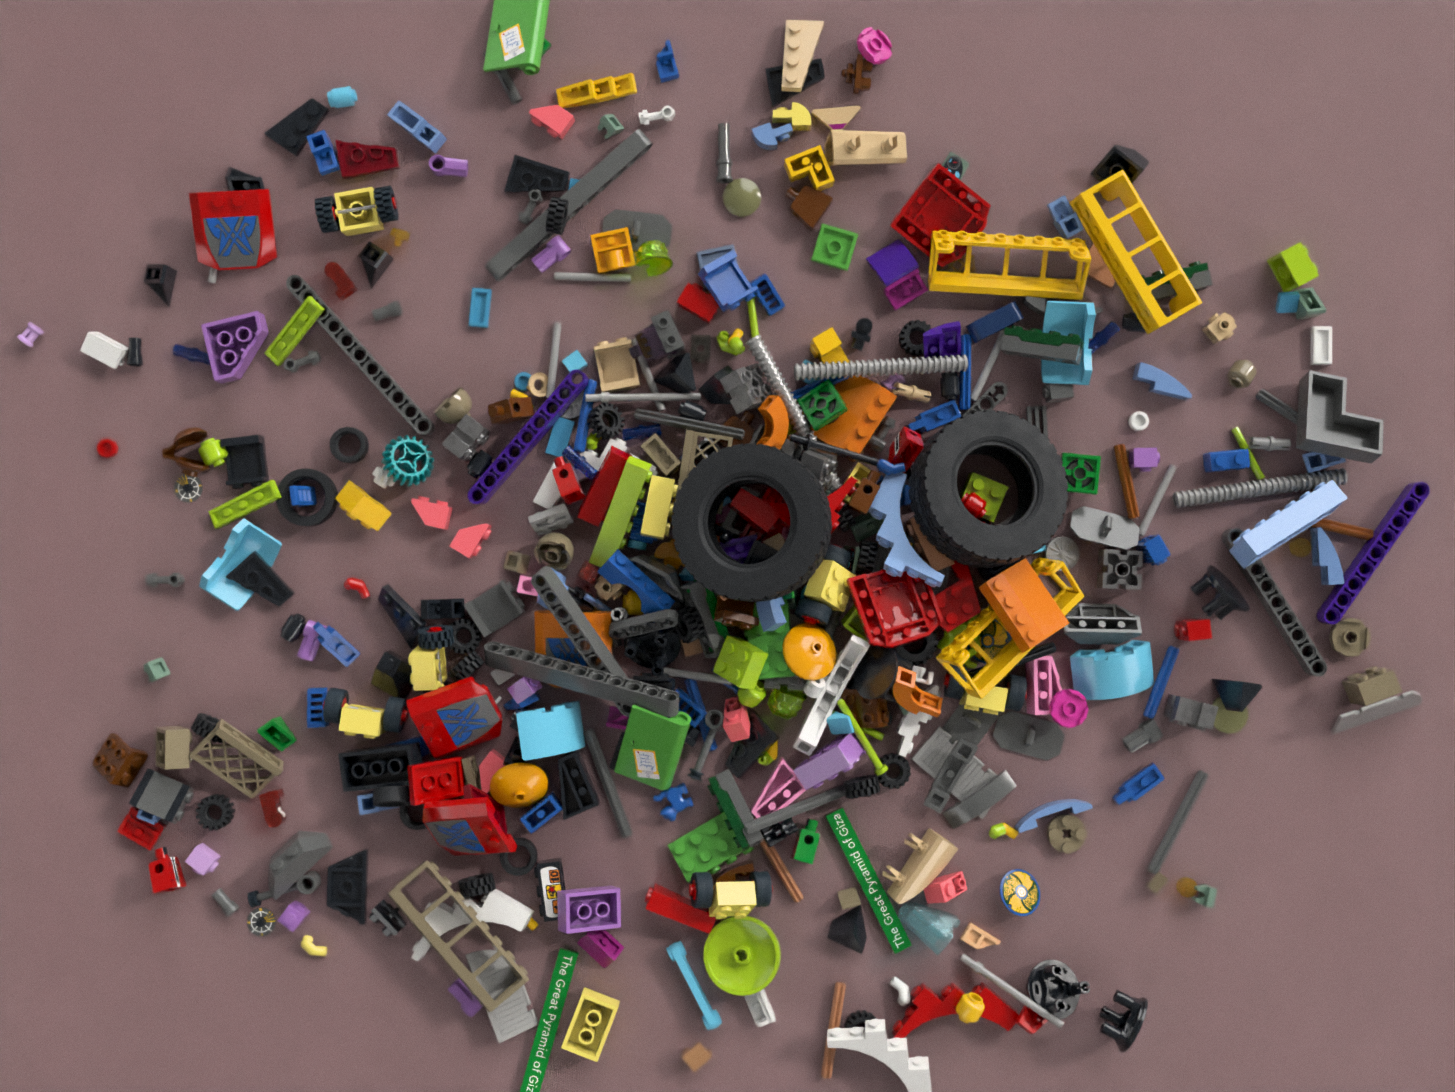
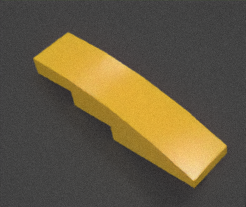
(596, 91)

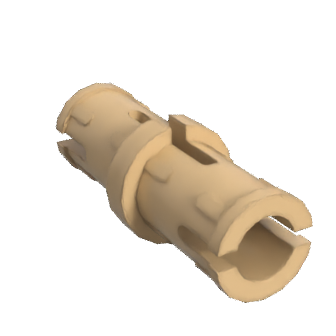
(911, 392)

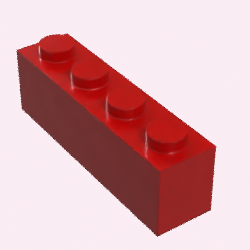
(603, 487)

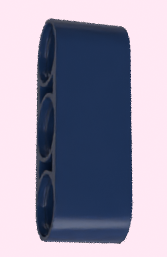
(994, 322)

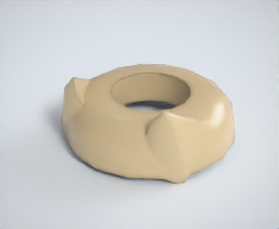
(543, 379)

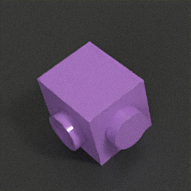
(1144, 458)
(524, 688)
(294, 915)

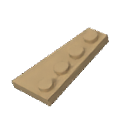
(799, 49)

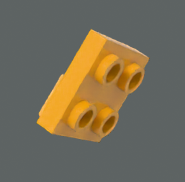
(613, 250)

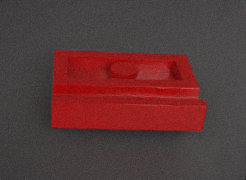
(140, 830)

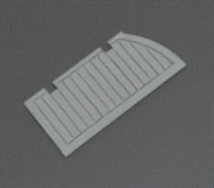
(1377, 710)
(935, 752)
(511, 1015)

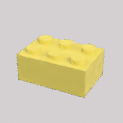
(658, 507)
(590, 1024)

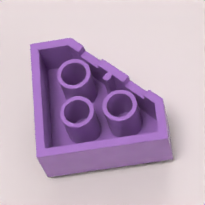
(234, 344)
(829, 761)

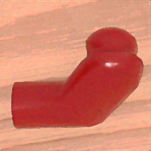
(358, 585)

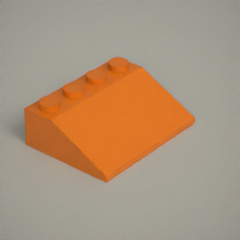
(866, 408)
(1023, 605)

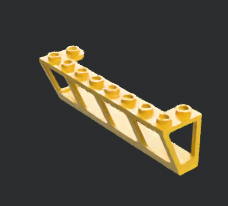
(1120, 261)
(1004, 284)
(1010, 654)

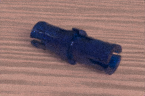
(1102, 337)
(192, 354)
(641, 432)
(579, 462)

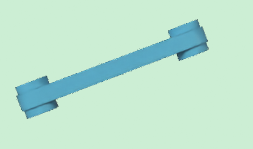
(711, 1017)

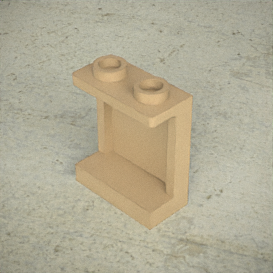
(616, 365)

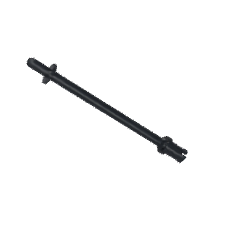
(807, 442)

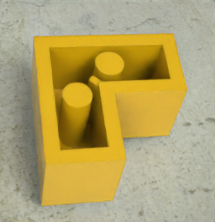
(811, 164)
(827, 347)
(361, 506)

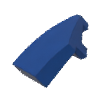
(666, 64)
(512, 704)

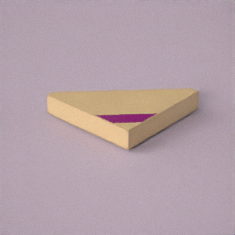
(837, 117)

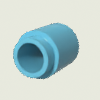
(342, 97)

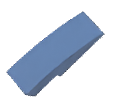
(417, 126)
(1160, 382)
(1326, 557)
(771, 614)

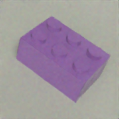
(589, 909)

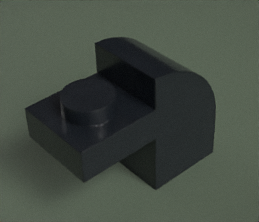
(442, 608)

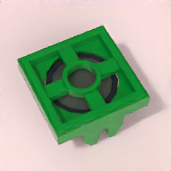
(821, 406)
(1081, 473)

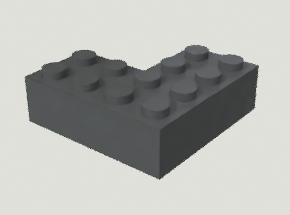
(1326, 425)

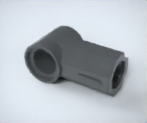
(1146, 734)

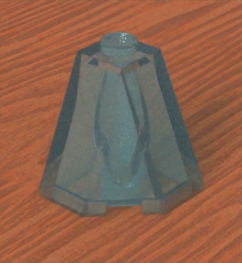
(929, 924)

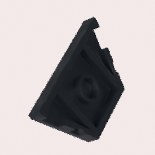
(348, 886)

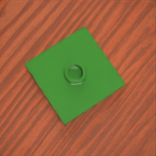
(834, 247)

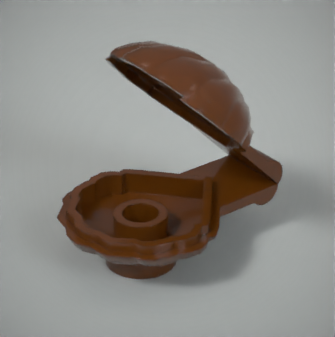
(186, 438)

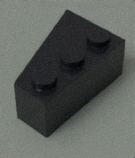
(576, 785)

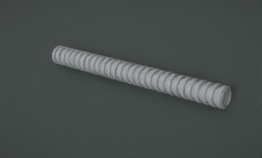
(881, 367)
(781, 390)
(1258, 488)

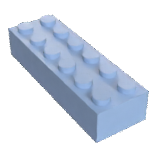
(1287, 523)

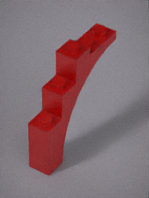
(765, 514)
(930, 1006)

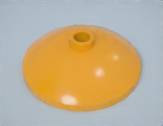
(802, 656)
(519, 785)

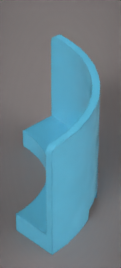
(1069, 319)
(241, 543)
(1113, 673)
(550, 731)

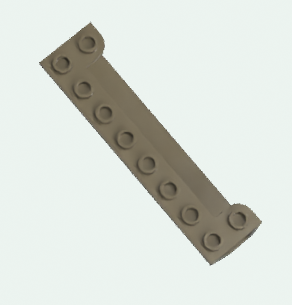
(443, 949)

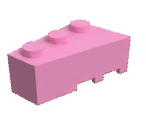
(1041, 684)
(778, 791)

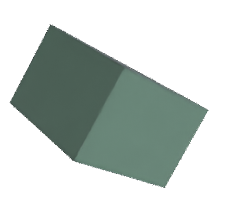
(1309, 304)

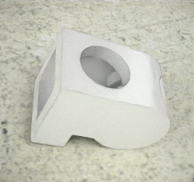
(814, 688)

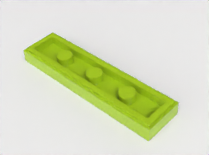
(294, 331)
(244, 504)

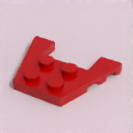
(959, 600)

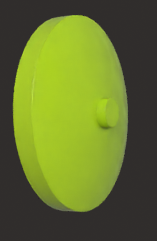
(742, 955)

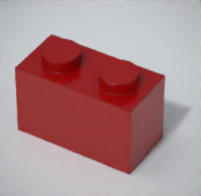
(698, 302)
(1193, 629)

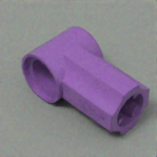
(450, 167)
(555, 251)
(310, 642)
(469, 1003)

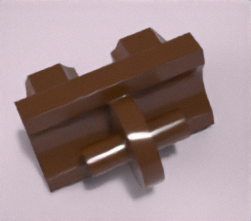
(860, 83)

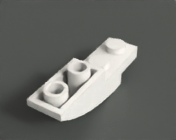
(909, 725)

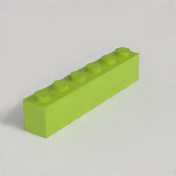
(621, 509)

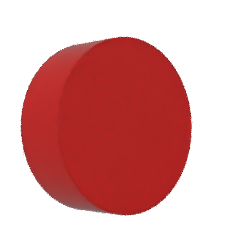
(107, 448)

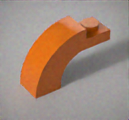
(775, 421)
(912, 697)

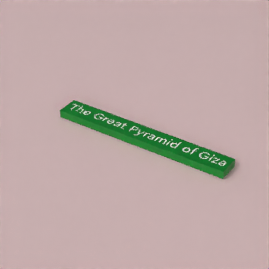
(868, 880)
(549, 1021)

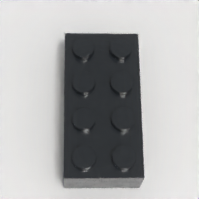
(378, 766)

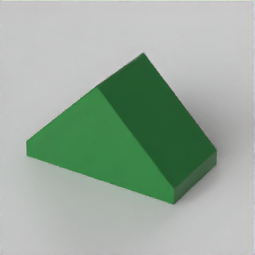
(277, 733)

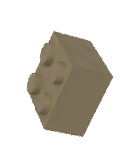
(1371, 686)
(173, 747)

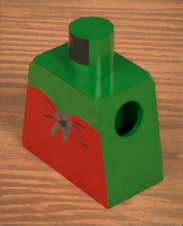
(802, 851)

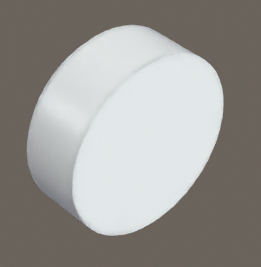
(1138, 421)

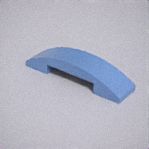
(1029, 820)

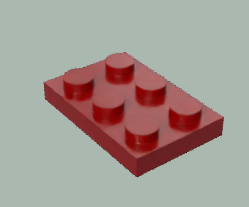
(435, 780)

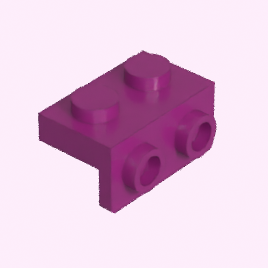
(905, 290)

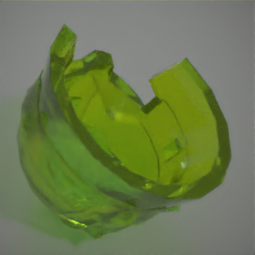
(656, 255)
(785, 703)

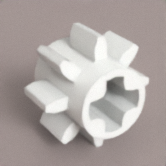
(381, 477)

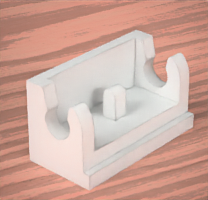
(104, 349)
(760, 1008)

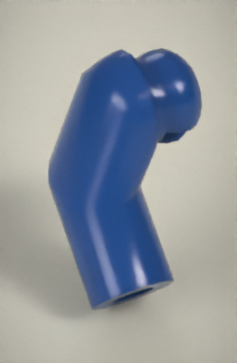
(889, 468)

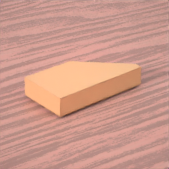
(978, 937)

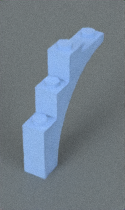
(891, 534)

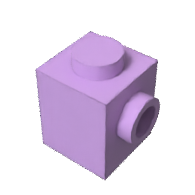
(203, 859)

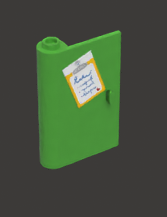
(516, 35)
(655, 747)

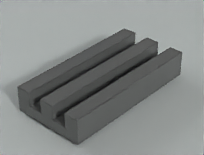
(1036, 412)

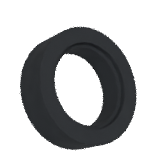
(329, 504)

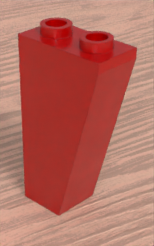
(678, 908)

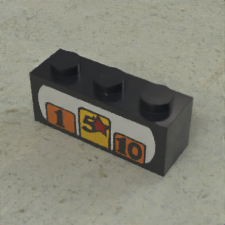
(550, 881)

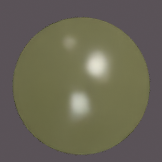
(742, 197)

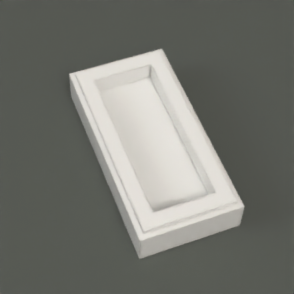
(1321, 345)

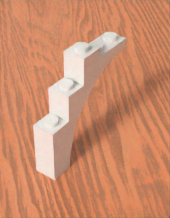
(549, 493)
(824, 704)
(496, 908)
(893, 1052)

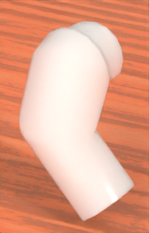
(903, 989)

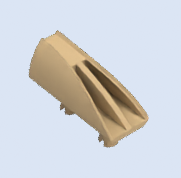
(865, 147)
(922, 867)

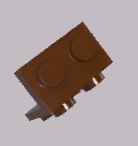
(736, 613)
(866, 711)
(118, 761)

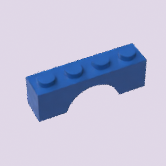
(622, 571)

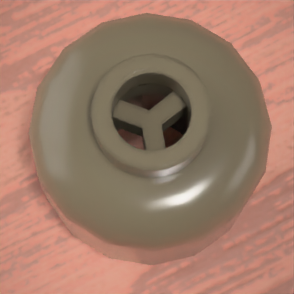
(1241, 374)

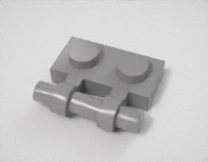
(551, 519)

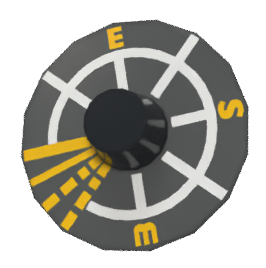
(188, 488)
(261, 921)

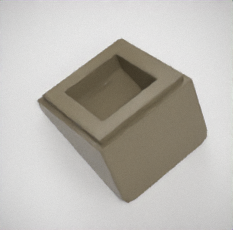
(517, 562)
(1157, 883)
(848, 898)

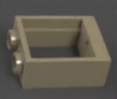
(655, 449)

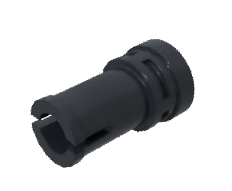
(135, 356)

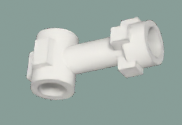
(667, 114)

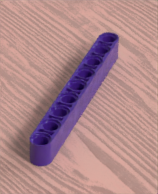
(519, 439)
(1381, 549)

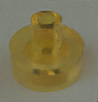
(399, 235)
(1300, 547)
(1185, 887)

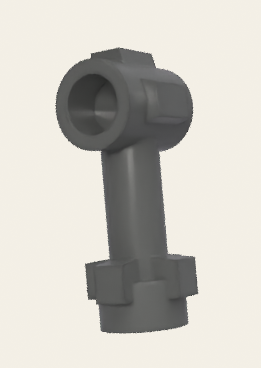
(535, 199)
(293, 365)
(878, 443)
(174, 579)

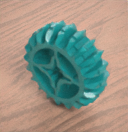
(405, 446)

